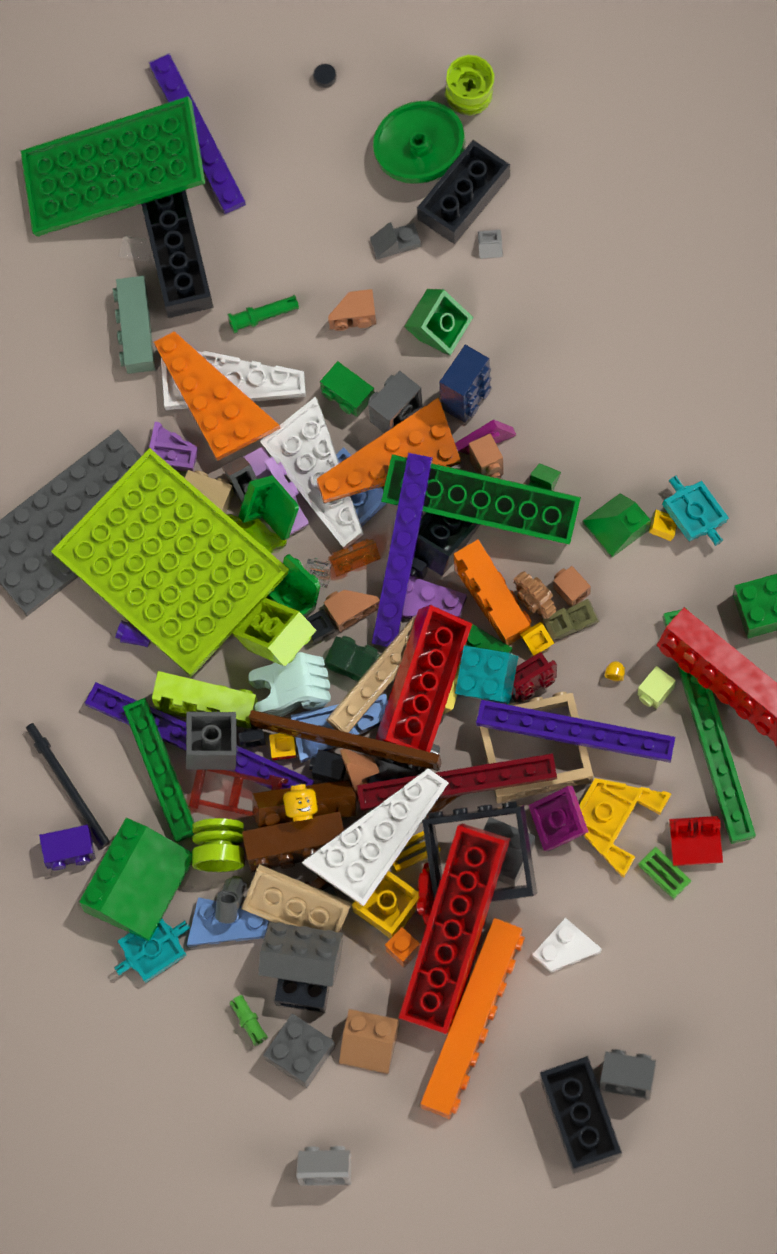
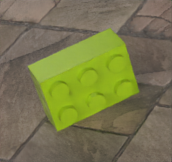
(274, 632)

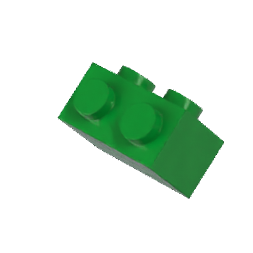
(346, 389)

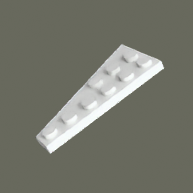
(252, 378)
(306, 454)
(369, 847)

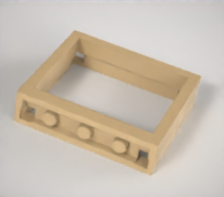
(564, 779)

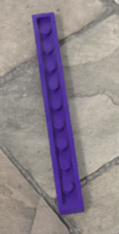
(174, 732)

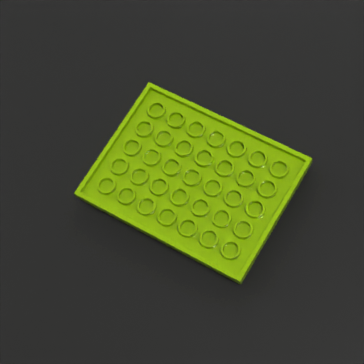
(170, 562)

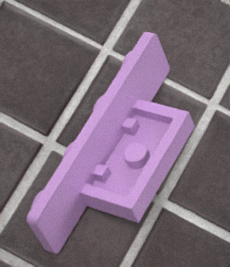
(265, 466)

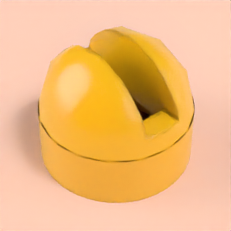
(615, 671)

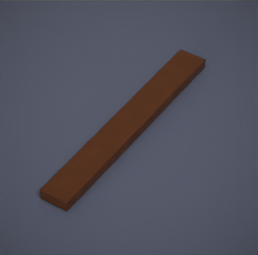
(345, 740)

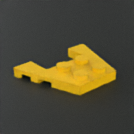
(606, 812)

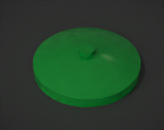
(419, 141)

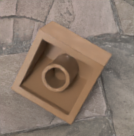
(368, 1041)

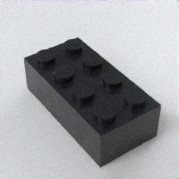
(463, 191)
(580, 1114)

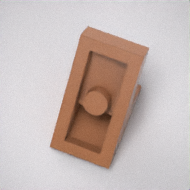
(358, 768)

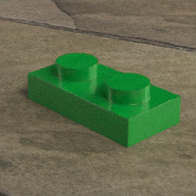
(481, 639)

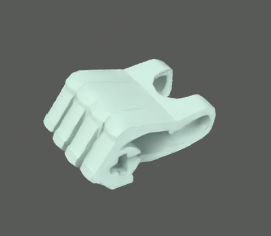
(297, 683)

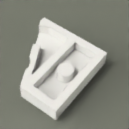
(565, 947)

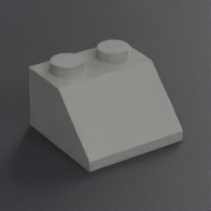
(324, 1167)

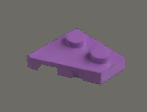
(173, 449)

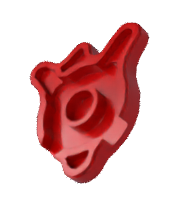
(425, 898)

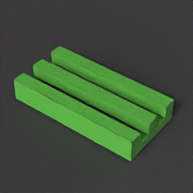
(679, 887)

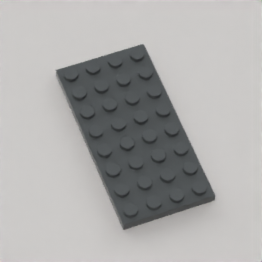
(39, 523)

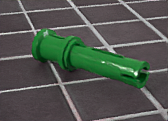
(252, 316)

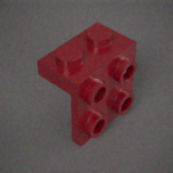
(533, 675)

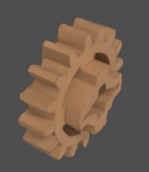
(534, 595)

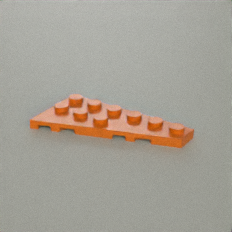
(218, 406)
(420, 434)

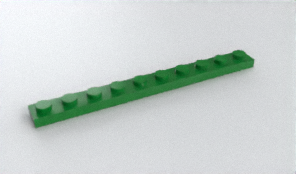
(717, 754)

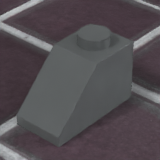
(239, 475)

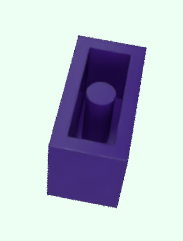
(67, 847)

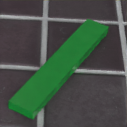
(160, 769)

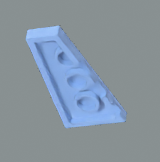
(368, 721)

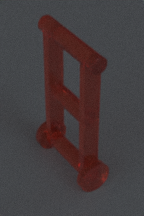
(232, 806)

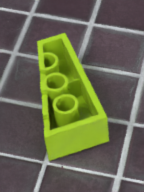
(180, 695)

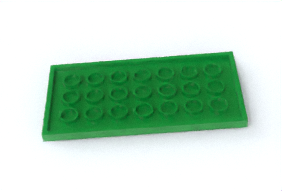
(112, 166)

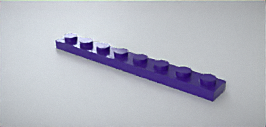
(212, 160)
(402, 549)
(575, 731)

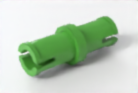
(248, 1020)

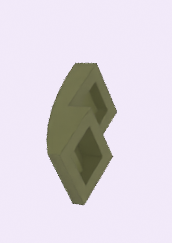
(571, 620)

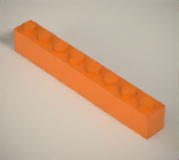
(471, 1019)

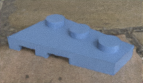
(367, 502)
(208, 930)

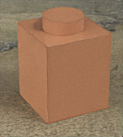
(571, 586)

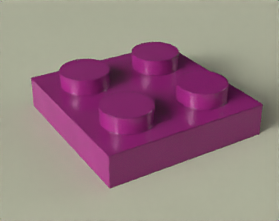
(558, 818)

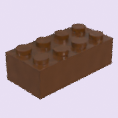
(291, 841)

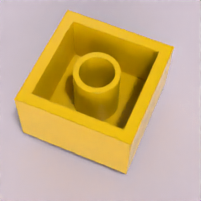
(389, 905)

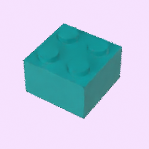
(486, 674)

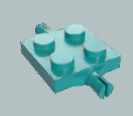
(695, 511)
(152, 956)

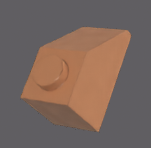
(349, 607)

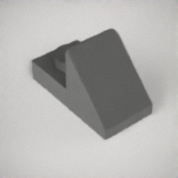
(392, 240)

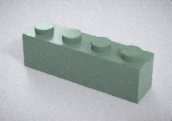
(135, 325)

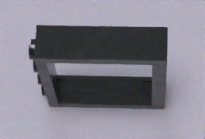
(483, 811)

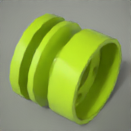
(472, 73)
(218, 845)

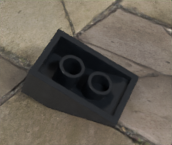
(441, 538)

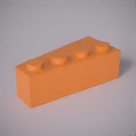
(491, 592)

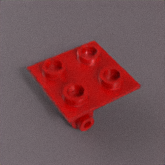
(696, 840)

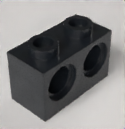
(300, 998)

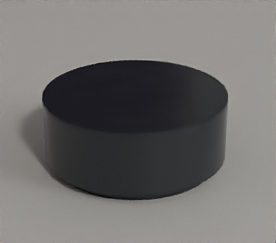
(325, 75)

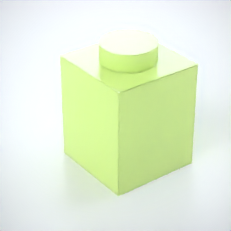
(656, 688)

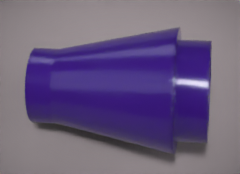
(129, 634)

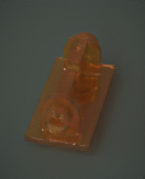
(362, 554)

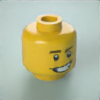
(300, 803)

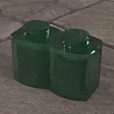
(349, 658)

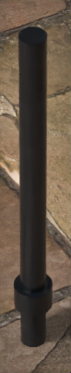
(43, 746)

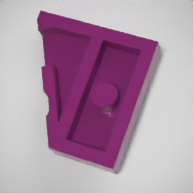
(498, 430)

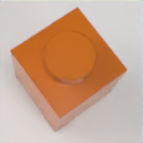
(402, 947)

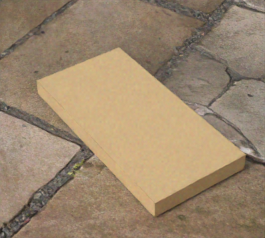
(293, 902)

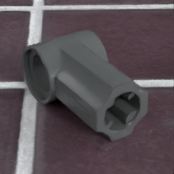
(230, 899)

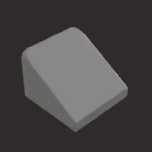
(490, 244)

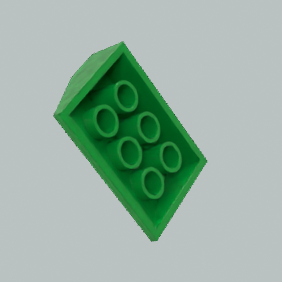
(136, 879)

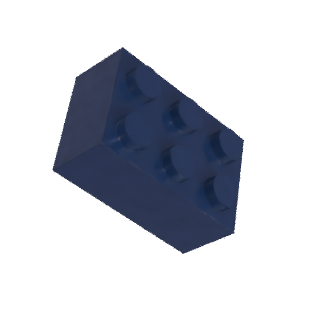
(465, 384)

